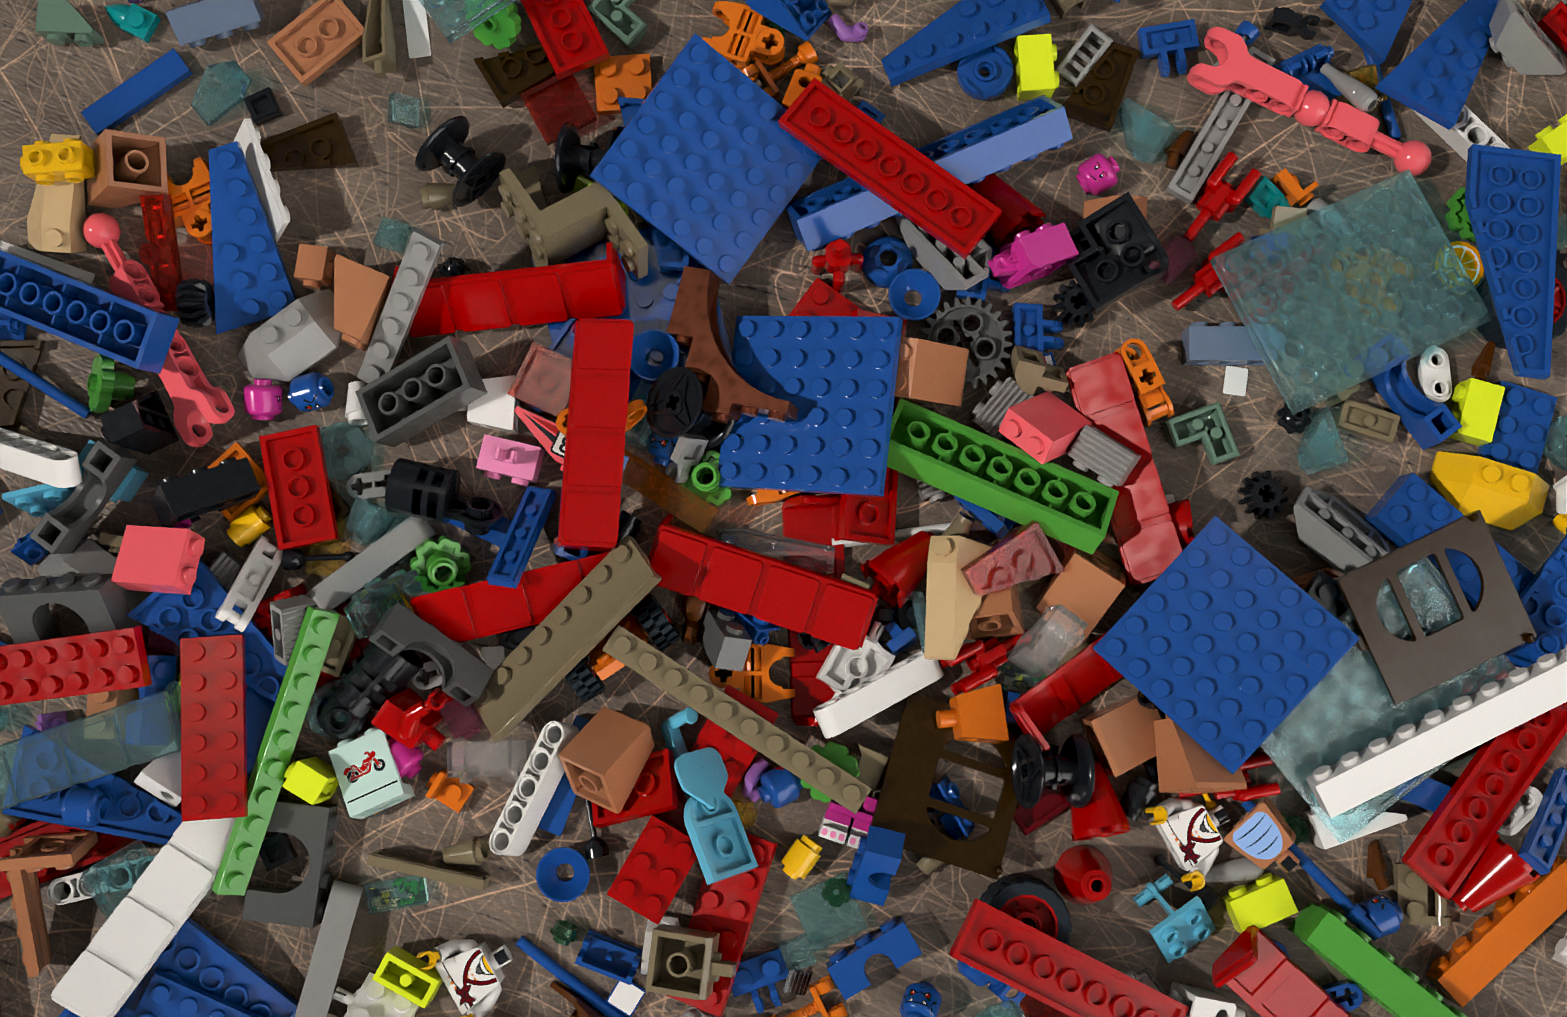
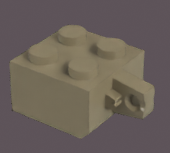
(685, 962)

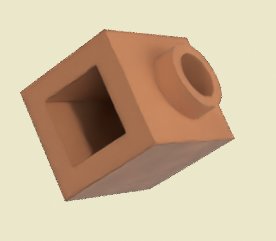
(314, 266)

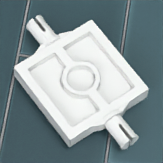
(849, 667)
(375, 1001)

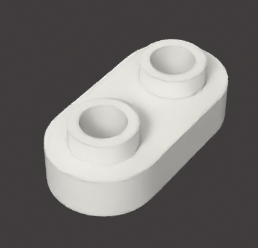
(1431, 374)
(1521, 813)

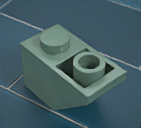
(63, 23)

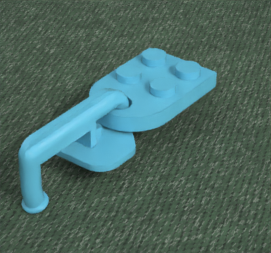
(709, 812)

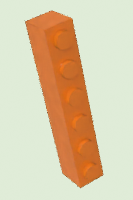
(1501, 936)

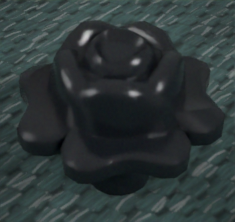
(453, 267)
(1293, 422)

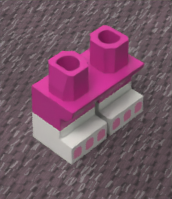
(838, 818)

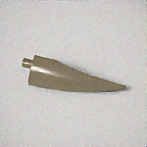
(379, 39)

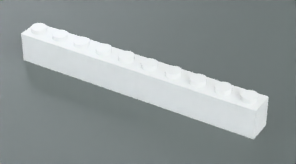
(1441, 735)

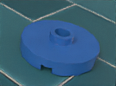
(992, 60)

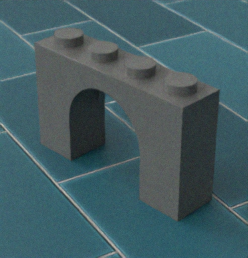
(92, 596)
(306, 903)

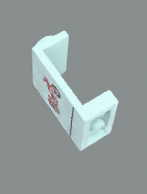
(368, 774)

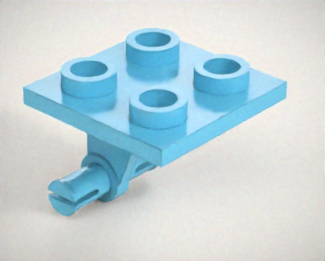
(38, 499)
(1182, 927)

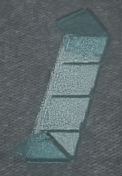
(91, 747)

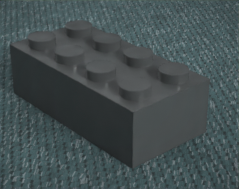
(421, 392)

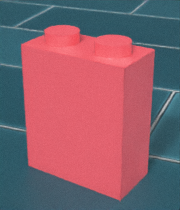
(1043, 426)
(158, 559)

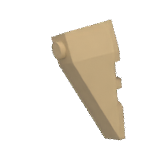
(57, 214)
(949, 596)

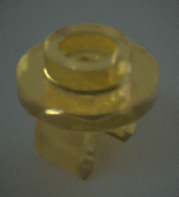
(746, 812)

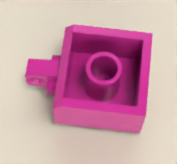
(1033, 255)

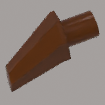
(1177, 149)
(1482, 365)
(1376, 865)

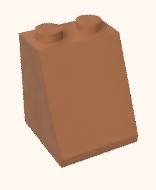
(126, 168)
(358, 300)
(931, 372)
(1085, 586)
(997, 616)
(1122, 735)
(607, 758)
(1187, 766)

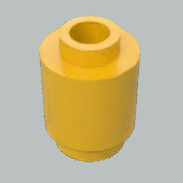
(249, 525)
(801, 857)

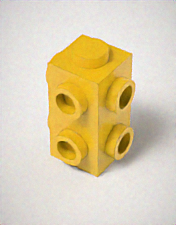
(58, 161)

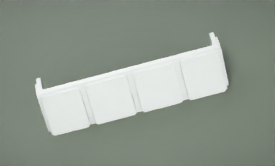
(145, 920)

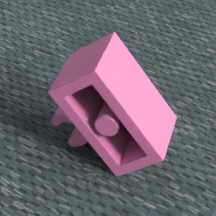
(510, 459)

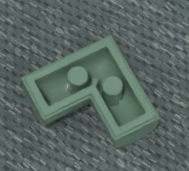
(619, 20)
(1208, 426)

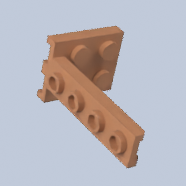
(37, 853)

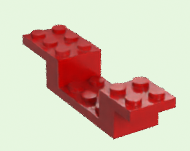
(664, 847)

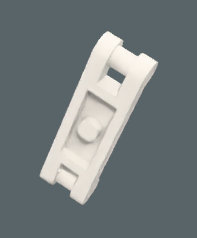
(250, 584)

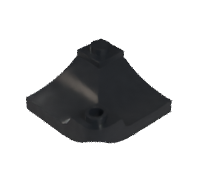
(1115, 252)

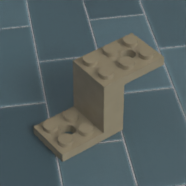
(573, 224)

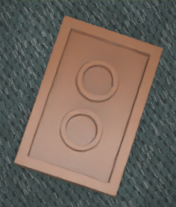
(317, 39)

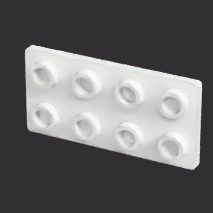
(260, 170)

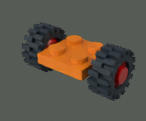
(588, 675)

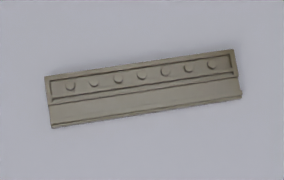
(565, 637)

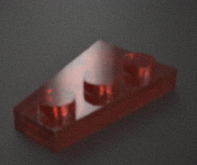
(1016, 559)

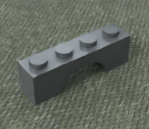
(102, 475)
(461, 672)

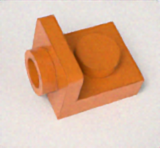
(1291, 188)
(449, 790)

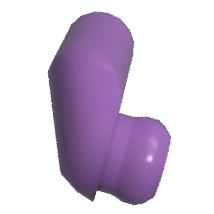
(848, 33)
(752, 777)

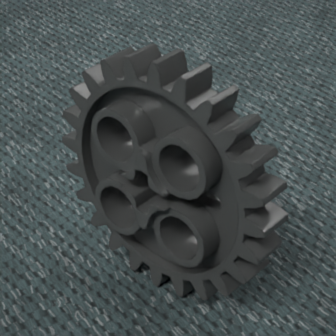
(989, 332)

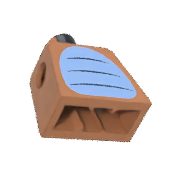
(1264, 837)

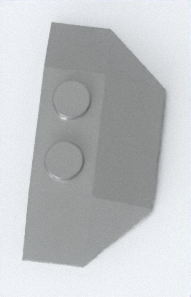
(1523, 41)
(941, 262)
(292, 339)
(1336, 531)
(85, 559)

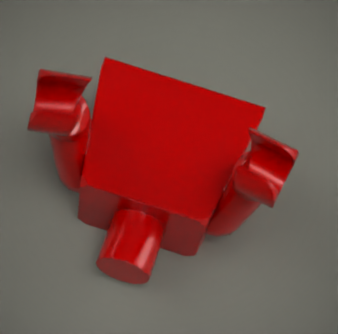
(412, 719)

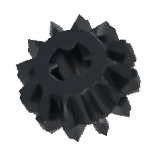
(195, 303)
(1065, 305)
(1255, 501)

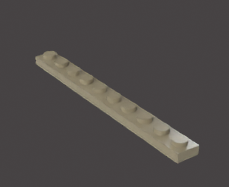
(737, 719)

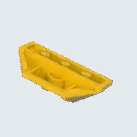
(1499, 491)

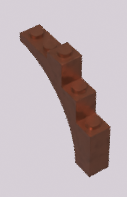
(696, 326)

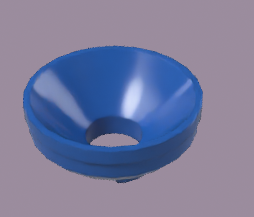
(877, 272)
(918, 281)
(651, 340)
(552, 885)

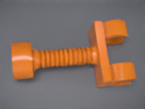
(805, 55)
(819, 988)

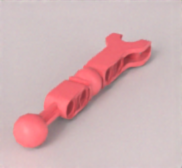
(1289, 96)
(184, 380)

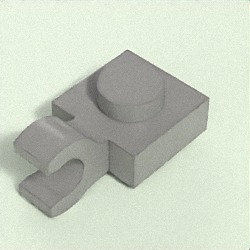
(685, 454)

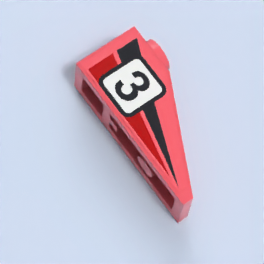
(546, 433)

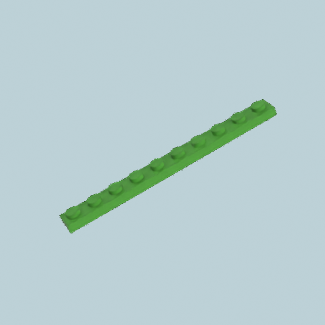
(276, 750)

